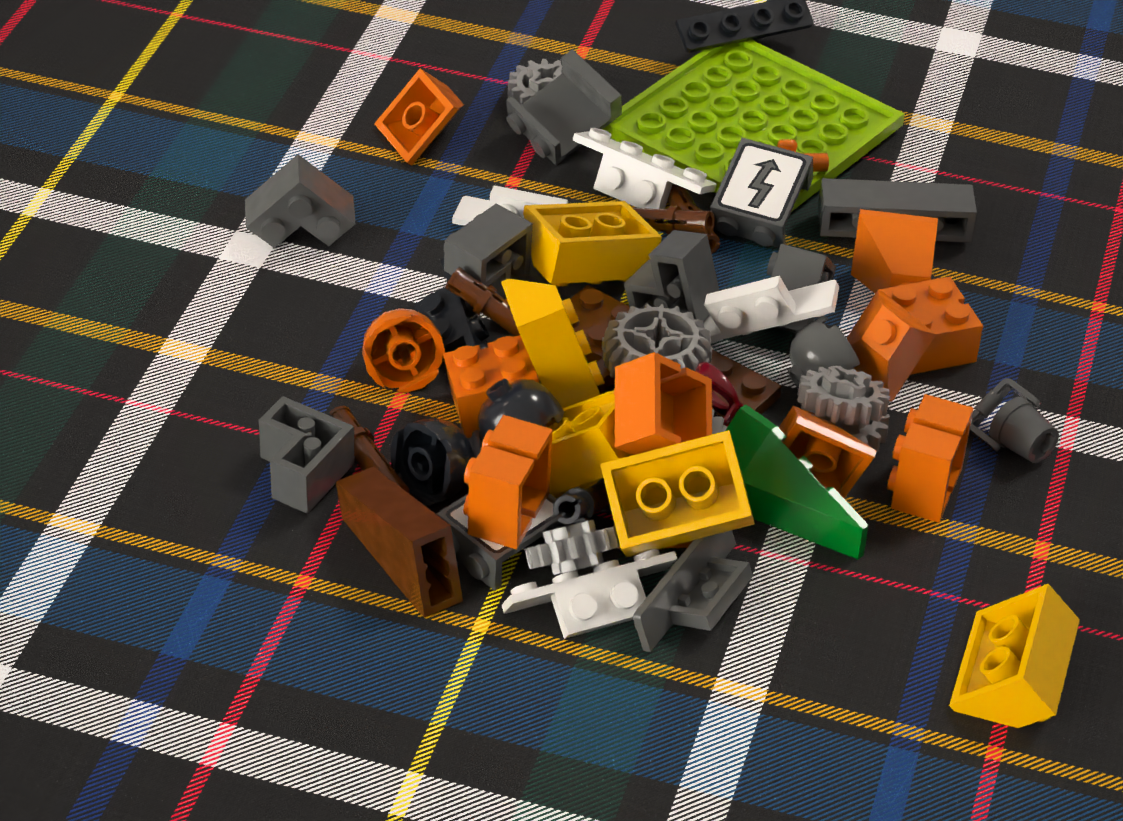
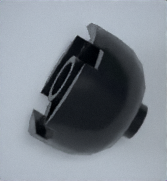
(520, 400)
(431, 459)

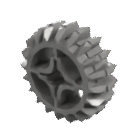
(659, 331)

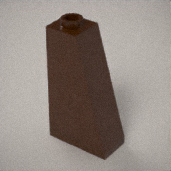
(403, 538)

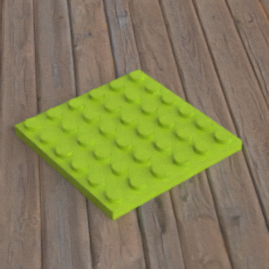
(754, 95)

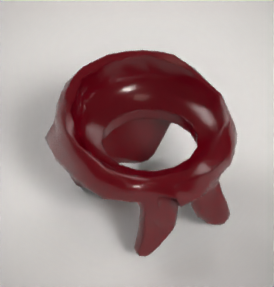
(723, 387)

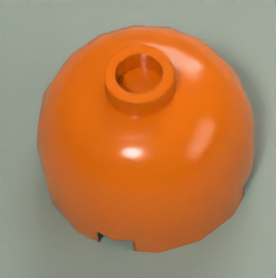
(403, 350)

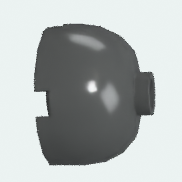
(819, 347)

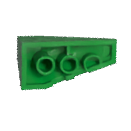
(787, 493)

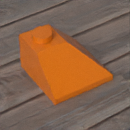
(418, 115)
(893, 249)
(888, 342)
(836, 454)

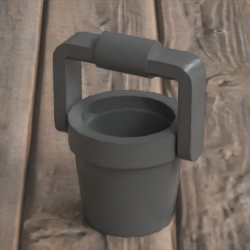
(1015, 424)

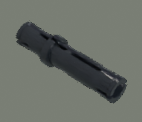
(581, 504)

